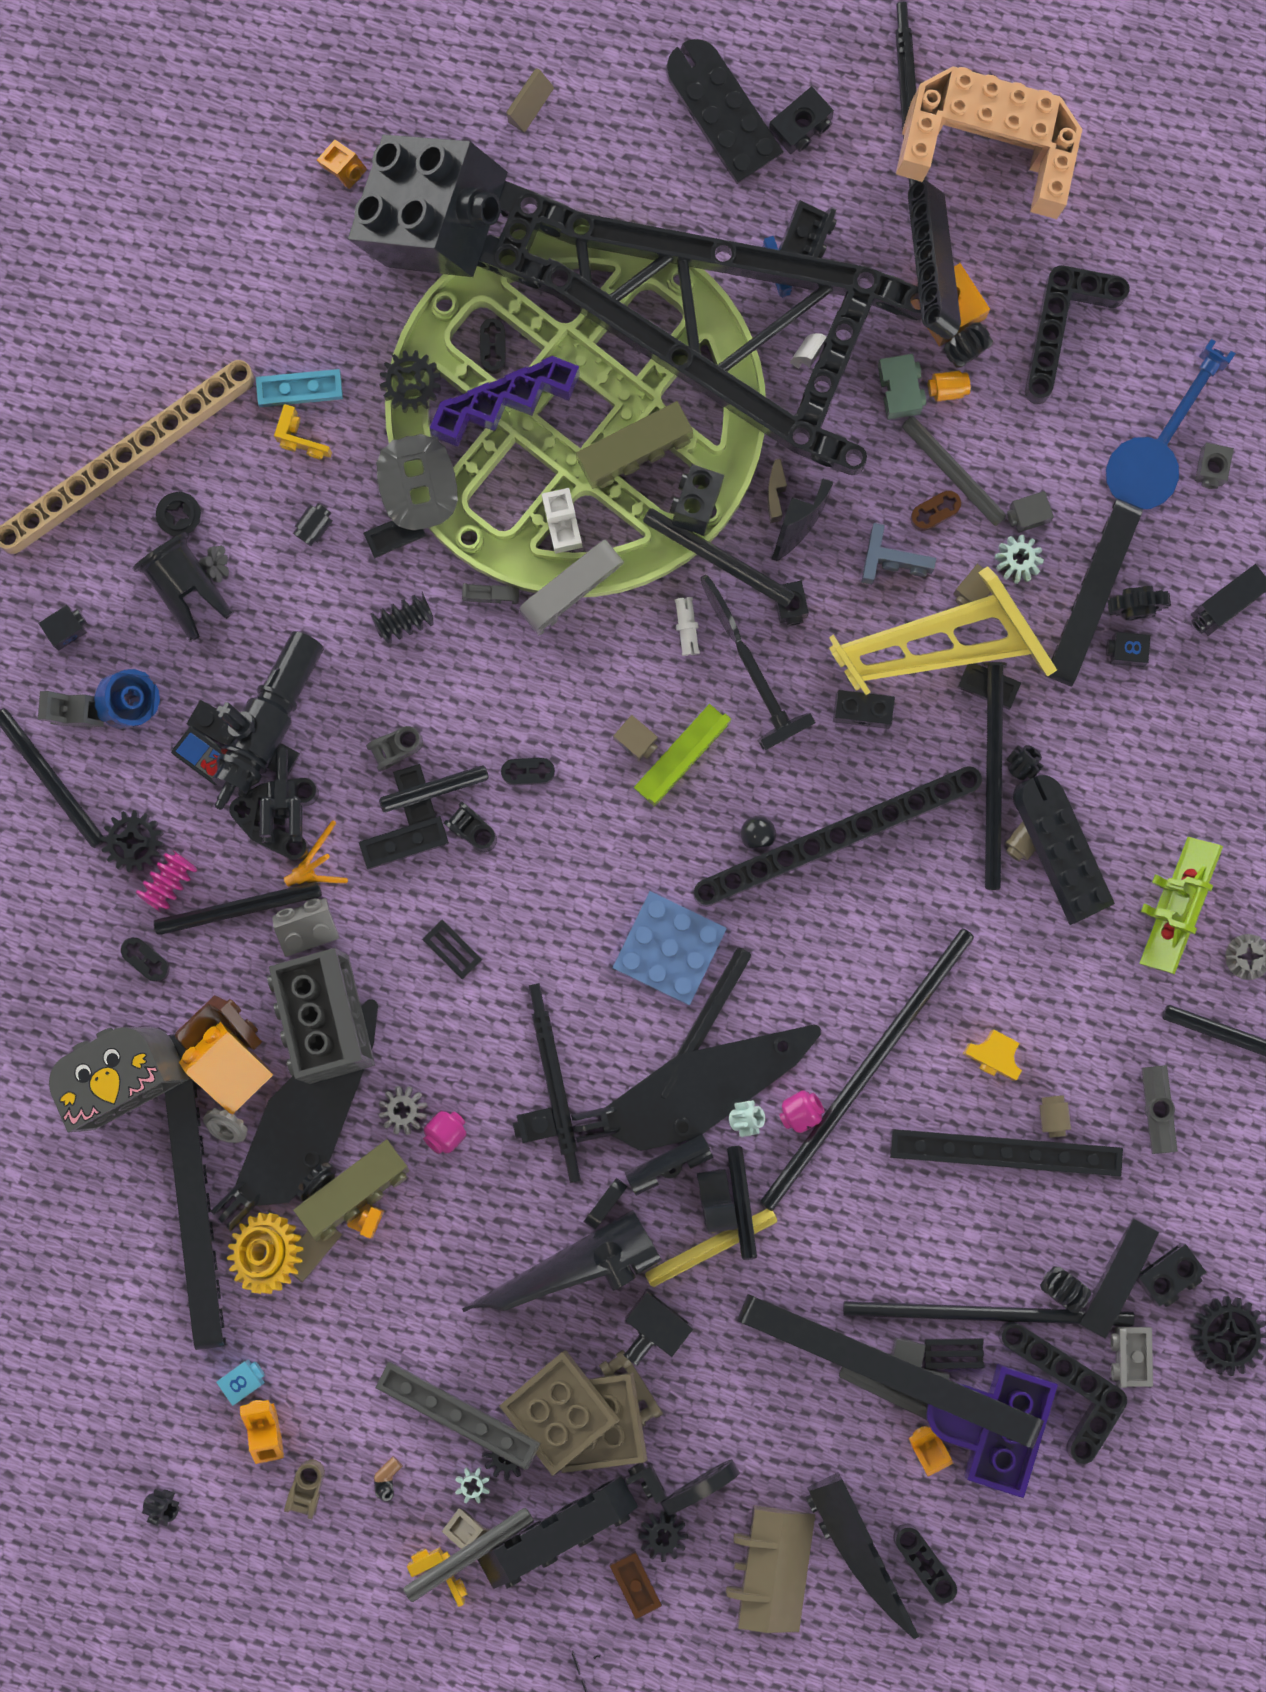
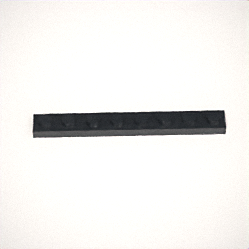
(1006, 1152)

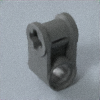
(393, 747)

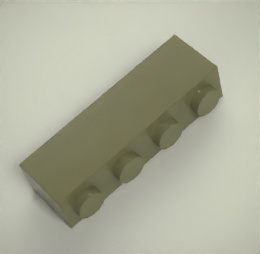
(634, 445)
(351, 1191)

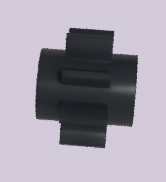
(1024, 762)
(160, 1507)

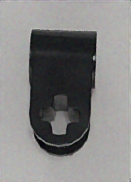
(468, 825)

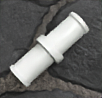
(687, 626)

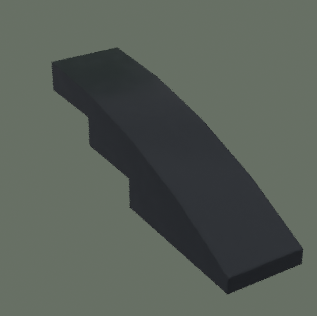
(1119, 1278)

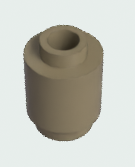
(1020, 844)
(1055, 1116)

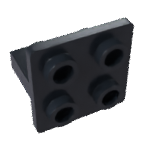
(808, 230)

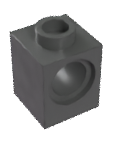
(1222, 457)
(1030, 512)

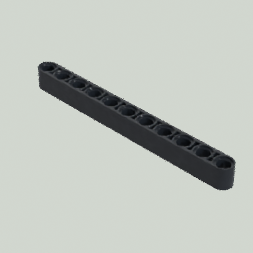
(847, 826)
(193, 1212)
(891, 1371)

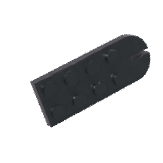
(721, 109)
(1062, 848)

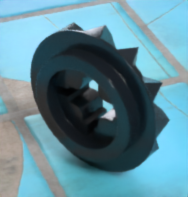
(172, 503)
(316, 1180)

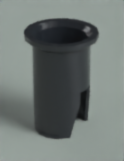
(174, 575)

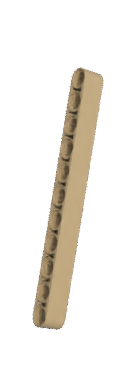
(140, 454)

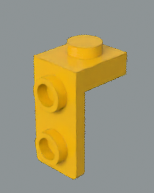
(423, 1561)

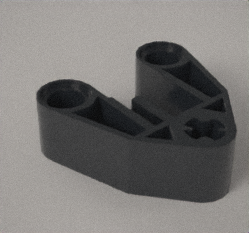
(250, 823)

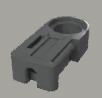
(489, 593)

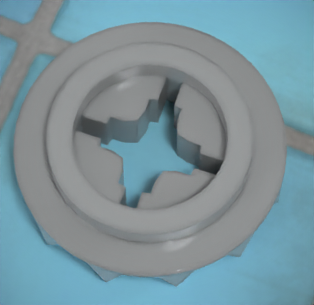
(1240, 967)
(225, 1126)

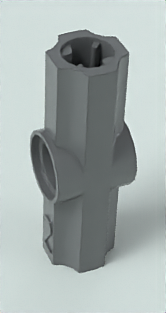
(1161, 1129)

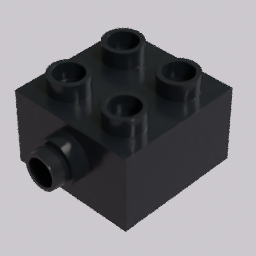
(428, 204)

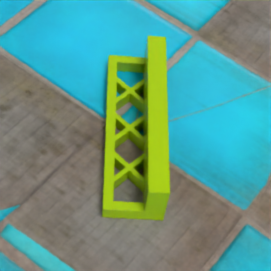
(682, 754)

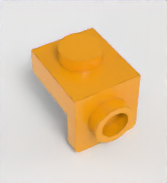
(930, 1450)

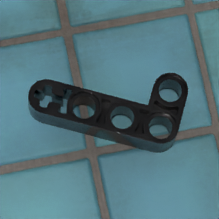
(716, 1201)

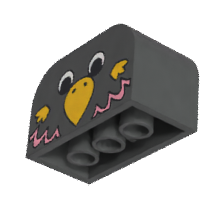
(113, 1076)

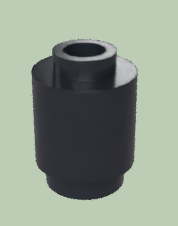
(313, 524)

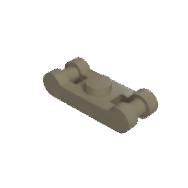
(643, 1392)

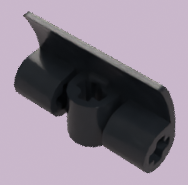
(644, 1176)

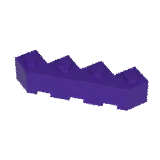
(516, 390)

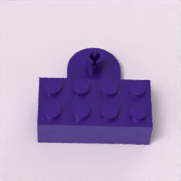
(994, 1458)

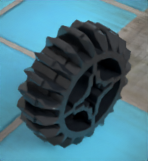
(1229, 1349)

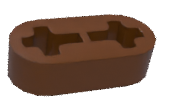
(938, 516)

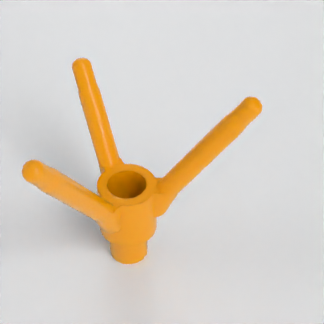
(305, 870)

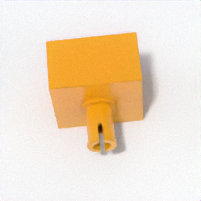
(971, 303)

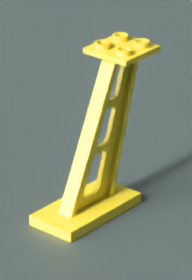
(999, 605)

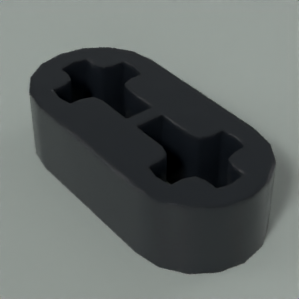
(486, 346)
(527, 764)
(149, 953)
(605, 1203)

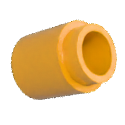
(949, 385)

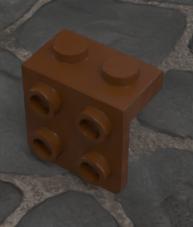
(210, 1015)

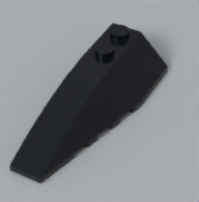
(856, 1546)

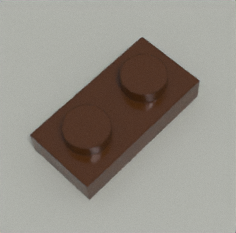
(635, 1585)

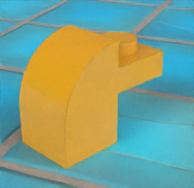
(263, 1431)

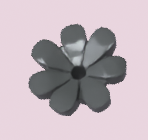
(215, 563)

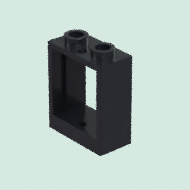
(1229, 601)

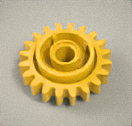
(275, 1236)

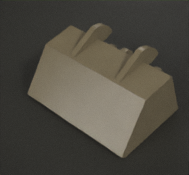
(773, 1570)

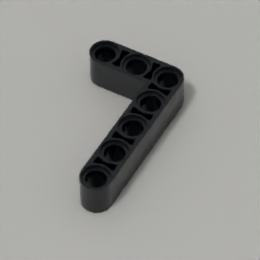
(1057, 321)
(1072, 1379)

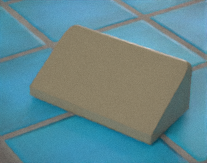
(529, 100)

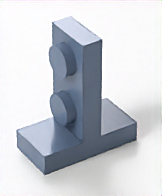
(892, 559)

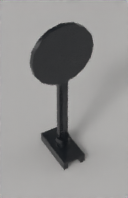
(783, 725)

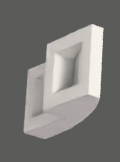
(808, 350)
(562, 520)

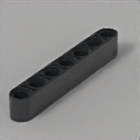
(934, 259)
(1095, 591)

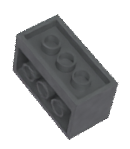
(338, 1010)

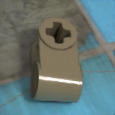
(304, 1493)

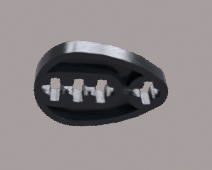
(700, 1487)

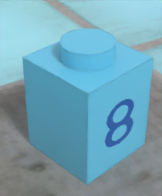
(241, 1381)

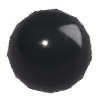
(758, 832)

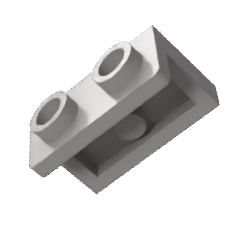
(304, 926)
(1133, 1357)

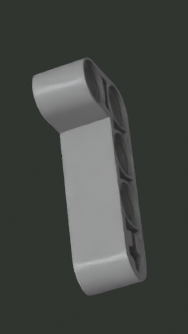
(570, 586)

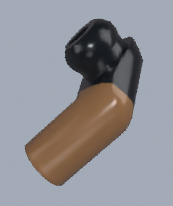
(383, 1479)

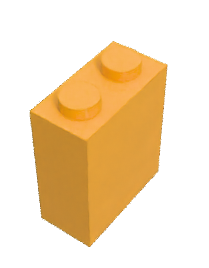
(225, 1068)

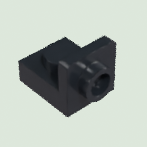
(535, 1125)
(651, 1486)

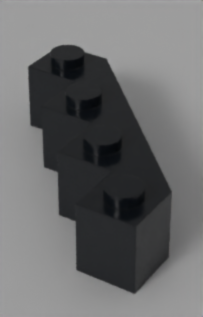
(562, 1530)

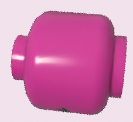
(801, 1111)
(444, 1132)

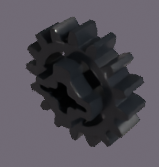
(416, 371)
(1139, 603)
(133, 828)

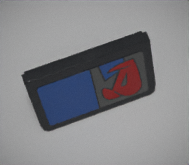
(198, 753)

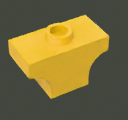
(995, 1055)

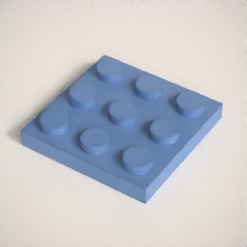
(669, 948)

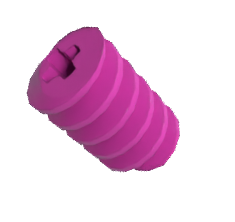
(166, 881)

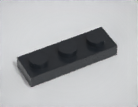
(403, 842)

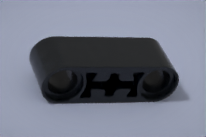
(921, 1572)

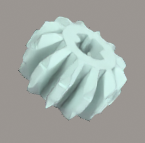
(1009, 552)

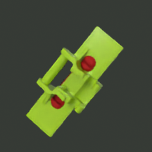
(1179, 904)

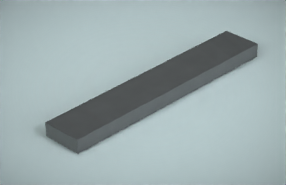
(458, 1415)

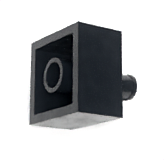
(656, 1326)

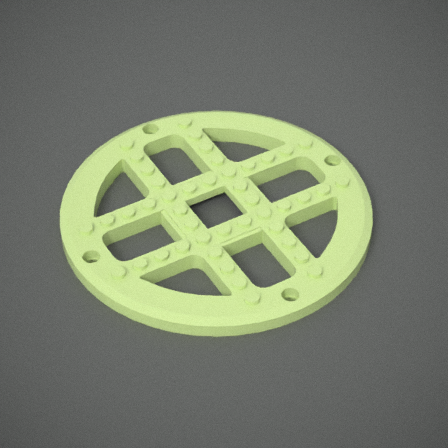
(513, 554)

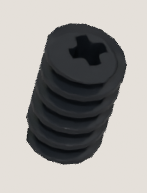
(403, 618)

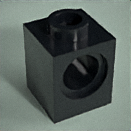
(794, 617)

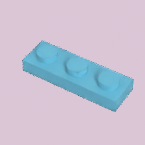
(299, 388)

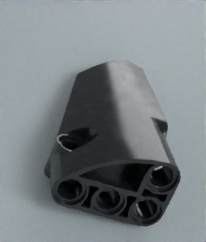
(600, 1254)

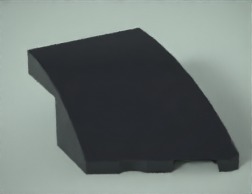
(800, 520)

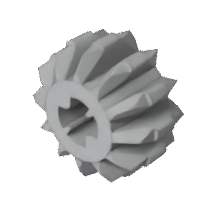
(407, 1101)

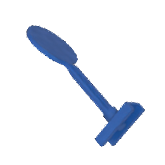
(1145, 468)

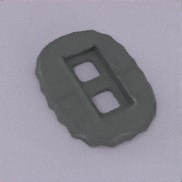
(437, 477)

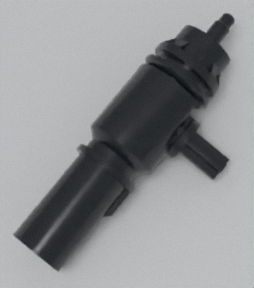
(264, 720)

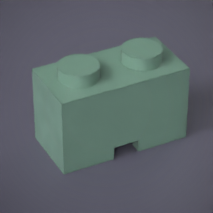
(901, 378)

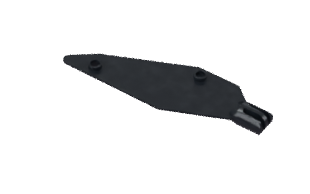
(703, 1092)
(294, 1136)

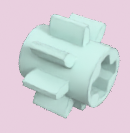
(747, 1118)
(480, 1483)

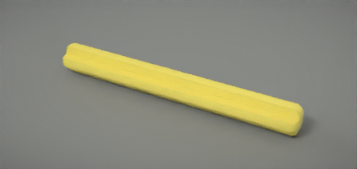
(706, 1250)

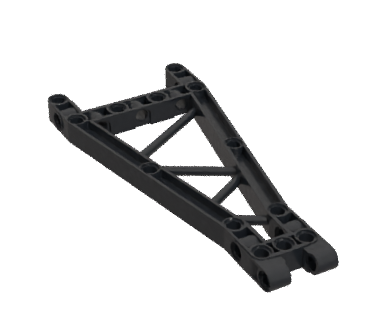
(700, 252)

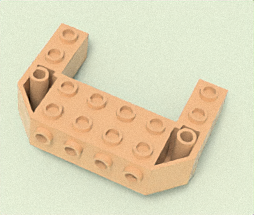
(999, 112)

